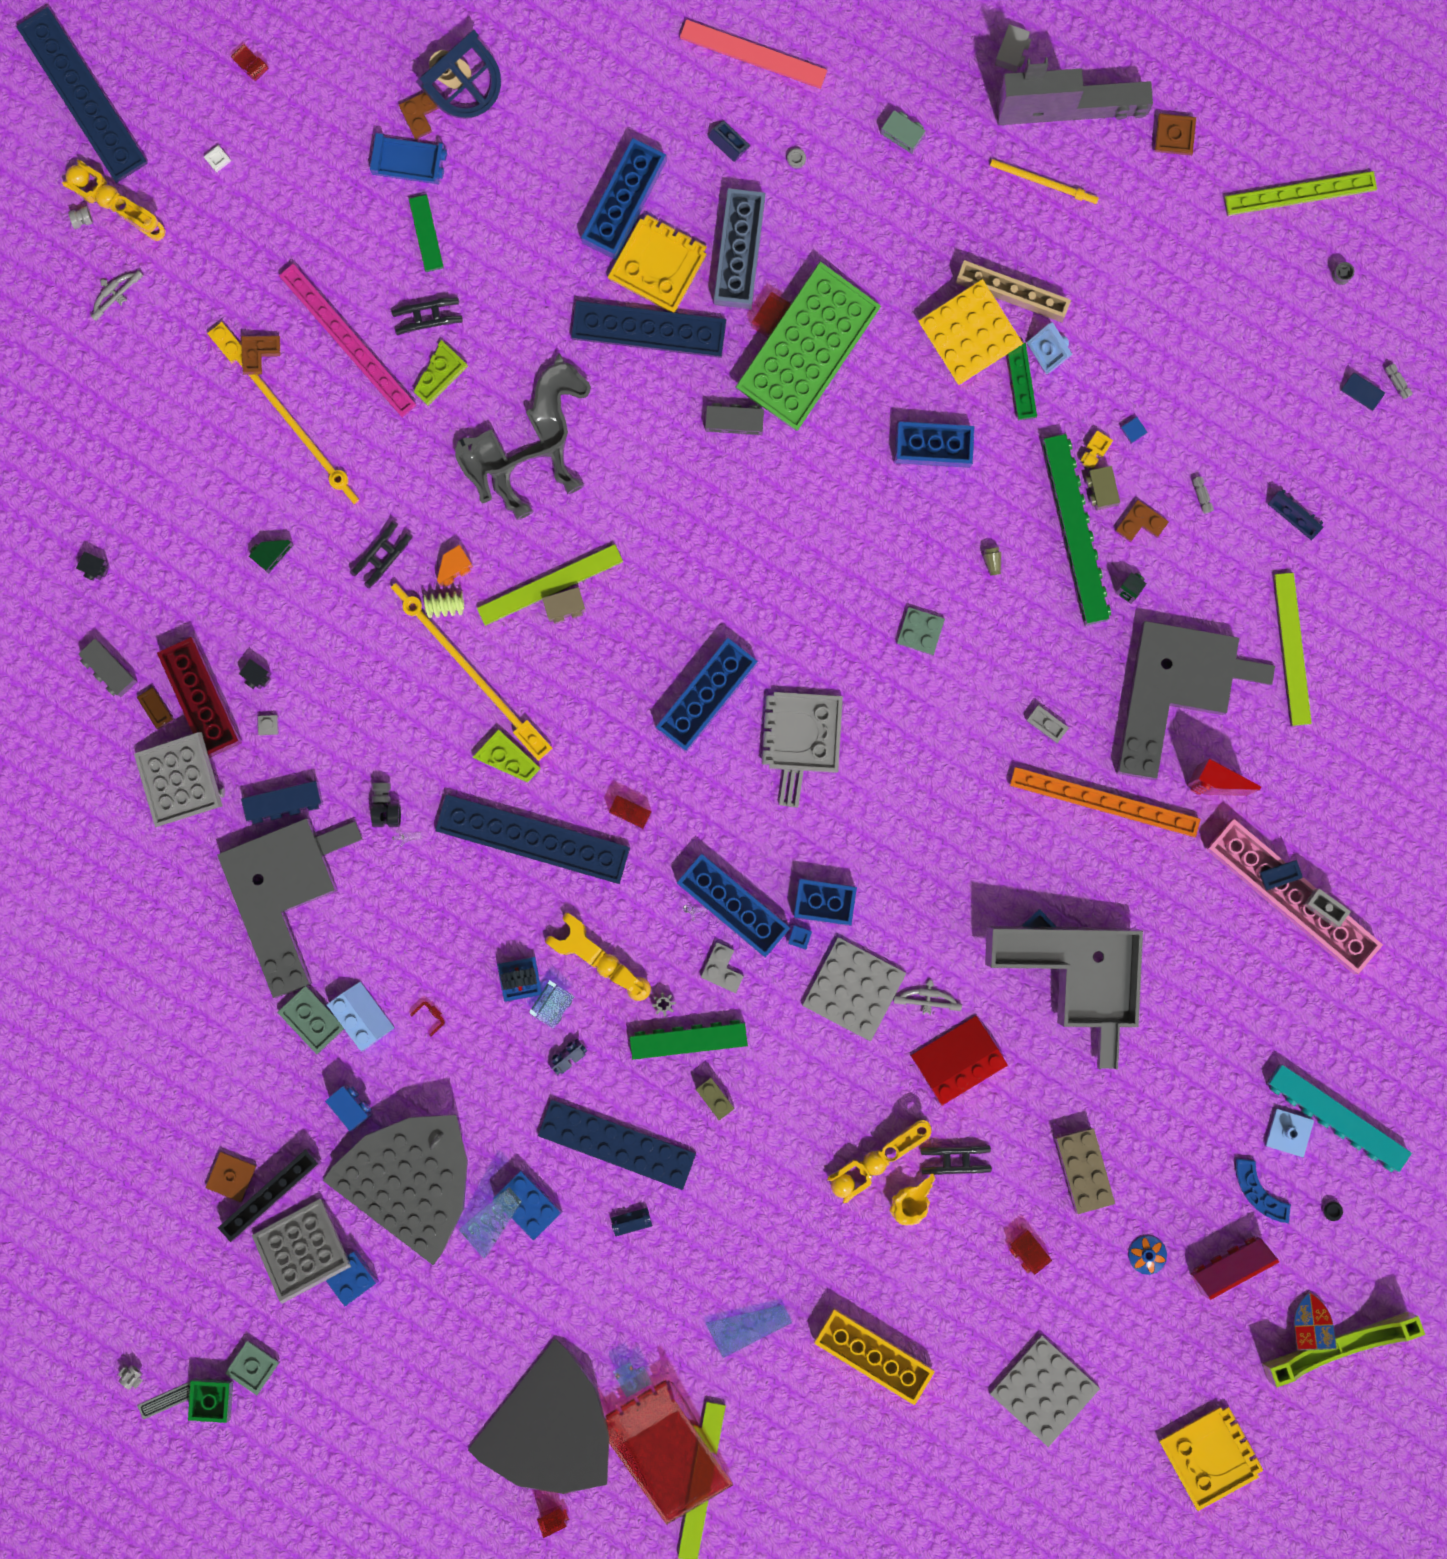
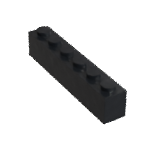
(269, 1195)

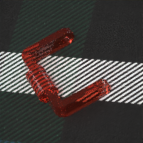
(434, 1011)

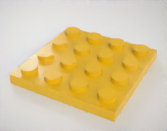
(970, 332)

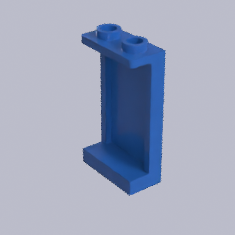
(408, 160)

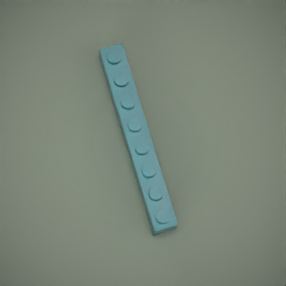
(1338, 1118)

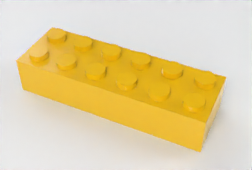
(874, 1356)

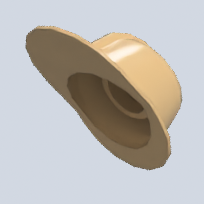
(448, 77)

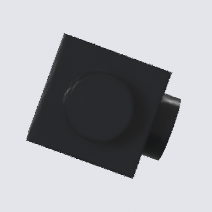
(92, 566)
(255, 675)

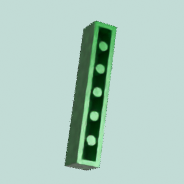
(688, 1041)

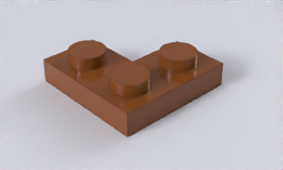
(414, 114)
(256, 347)
(1143, 517)

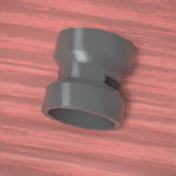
(1346, 273)
(381, 792)

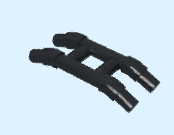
(436, 321)
(369, 556)
(947, 1168)

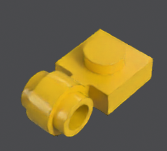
(1098, 445)

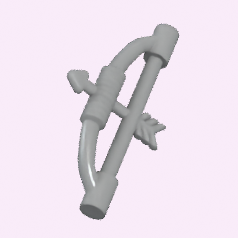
(134, 278)
(927, 1004)

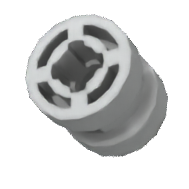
(80, 217)

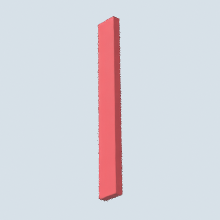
(753, 54)

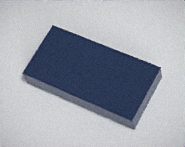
(1281, 875)

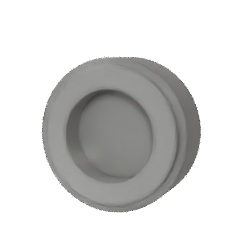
(796, 158)

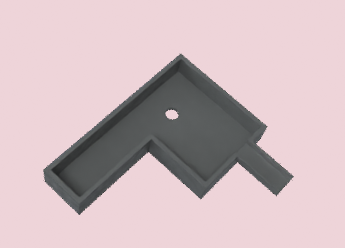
(1089, 991)

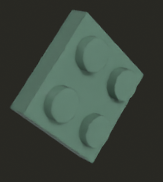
(920, 631)
(252, 1367)

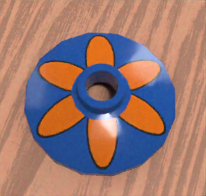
(1140, 1248)

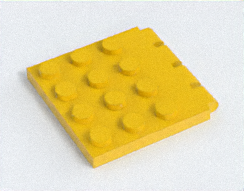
(658, 263)
(1211, 1457)

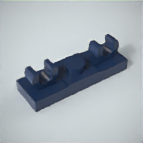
(1295, 515)

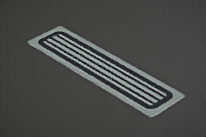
(165, 1401)

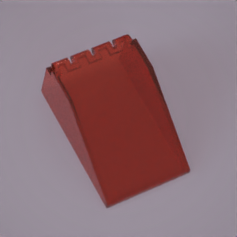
(666, 1451)

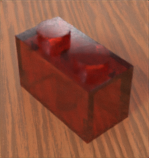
(770, 314)
(630, 812)
(1030, 1252)

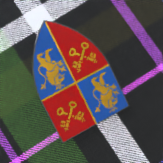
(1313, 1325)

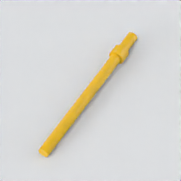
(1079, 194)

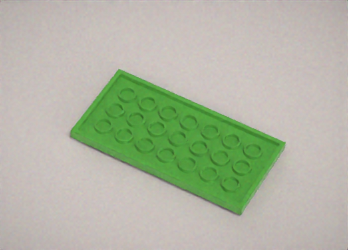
(808, 346)

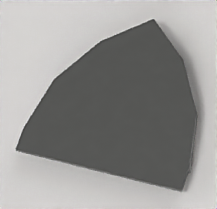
(408, 1180)
(549, 1429)

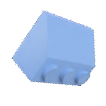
(360, 1016)

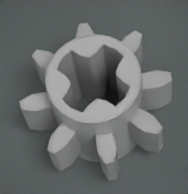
(667, 1007)
(130, 1377)

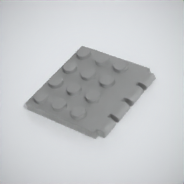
(802, 732)

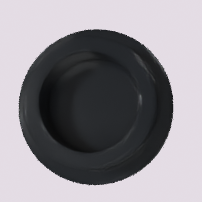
(1333, 1211)

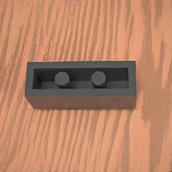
(734, 419)
(107, 668)

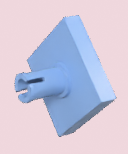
(1050, 348)
(1289, 1133)

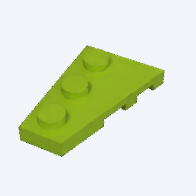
(441, 372)
(507, 757)

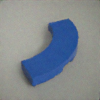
(1256, 1195)

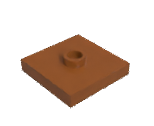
(1175, 134)
(231, 1177)

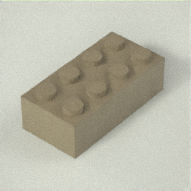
(1084, 1170)

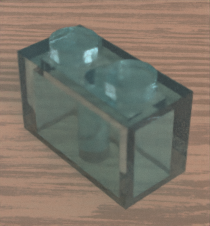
(551, 1004)

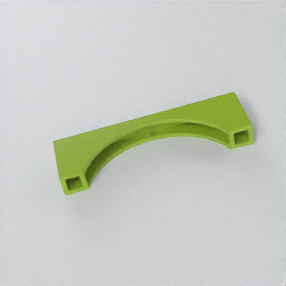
(1388, 1331)

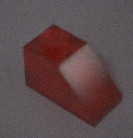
(552, 1520)

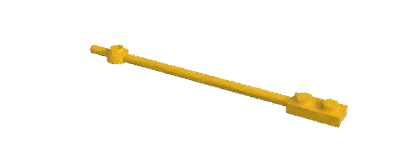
(233, 351)
(525, 731)

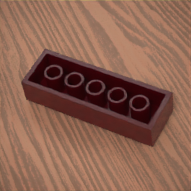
(199, 696)

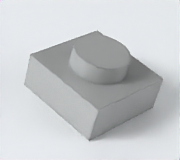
(268, 725)

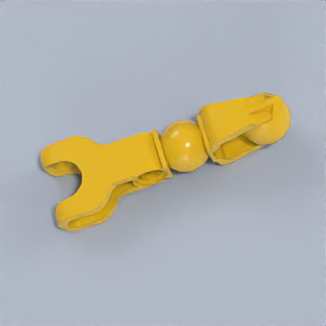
(109, 198)
(605, 964)
(877, 1161)

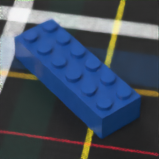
(624, 199)
(706, 695)
(733, 905)

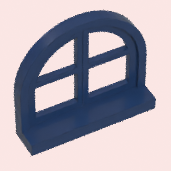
(447, 62)

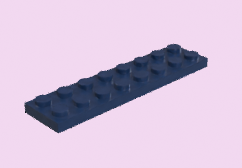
(648, 329)
(617, 1144)

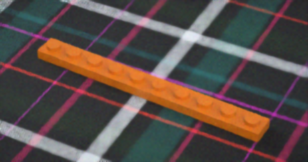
(1105, 802)

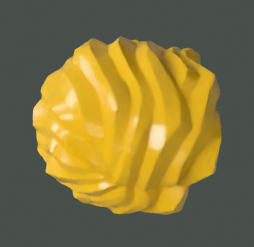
(911, 1203)

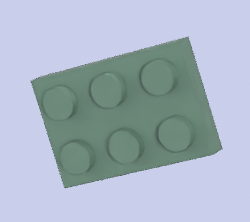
(311, 1020)

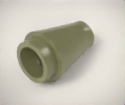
(993, 560)

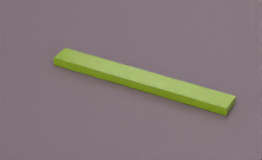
(1300, 193)
(550, 585)
(1292, 649)
(695, 1518)

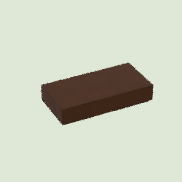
(155, 708)

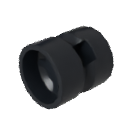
(392, 818)

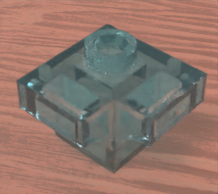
(632, 1379)

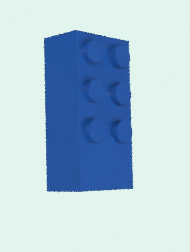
(934, 444)

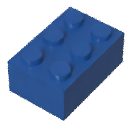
(825, 902)
(536, 1209)

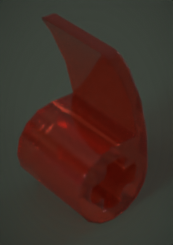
(249, 63)

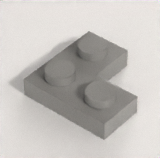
(717, 971)

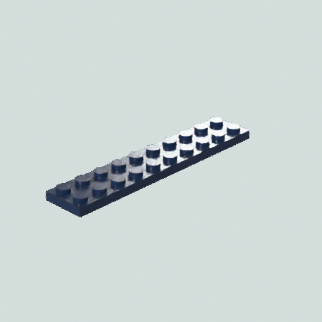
(82, 95)
(532, 839)

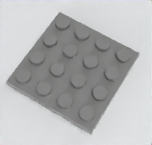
(178, 779)
(854, 989)
(301, 1251)
(1044, 1391)

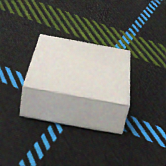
(217, 158)

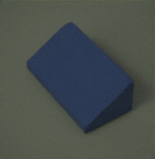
(728, 141)
(1363, 391)

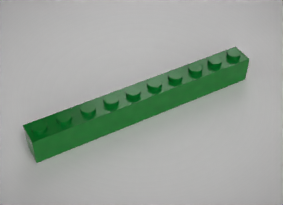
(1075, 529)

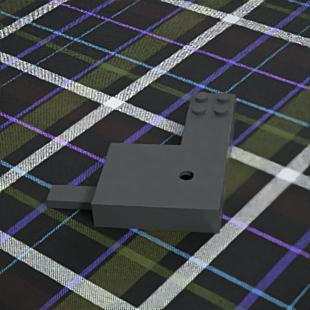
(1060, 96)
(1196, 681)
(293, 876)

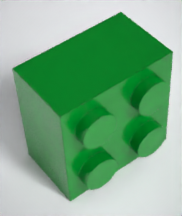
(210, 1400)

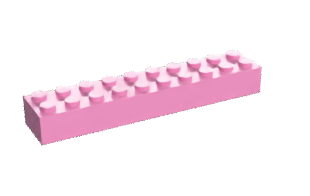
(1248, 856)

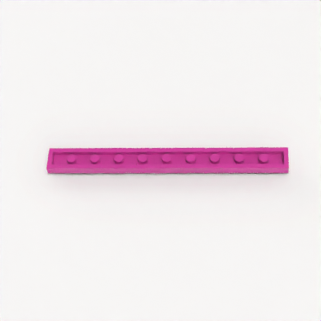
(347, 340)

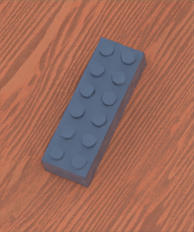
(739, 248)

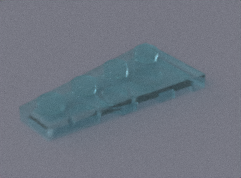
(490, 1222)
(744, 1329)

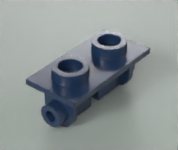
(573, 1050)
(631, 1222)

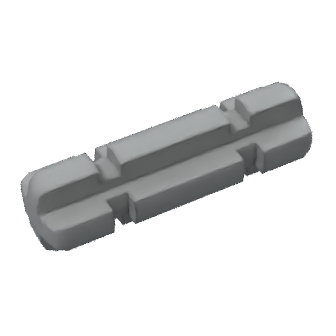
(1398, 381)
(1203, 495)

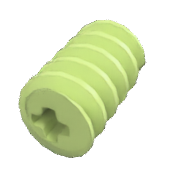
(444, 604)

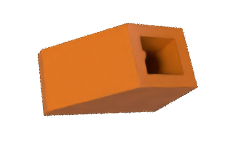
(452, 565)

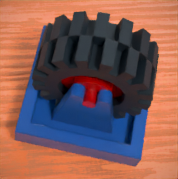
(519, 979)

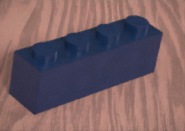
(281, 802)

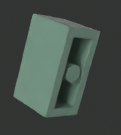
(903, 131)

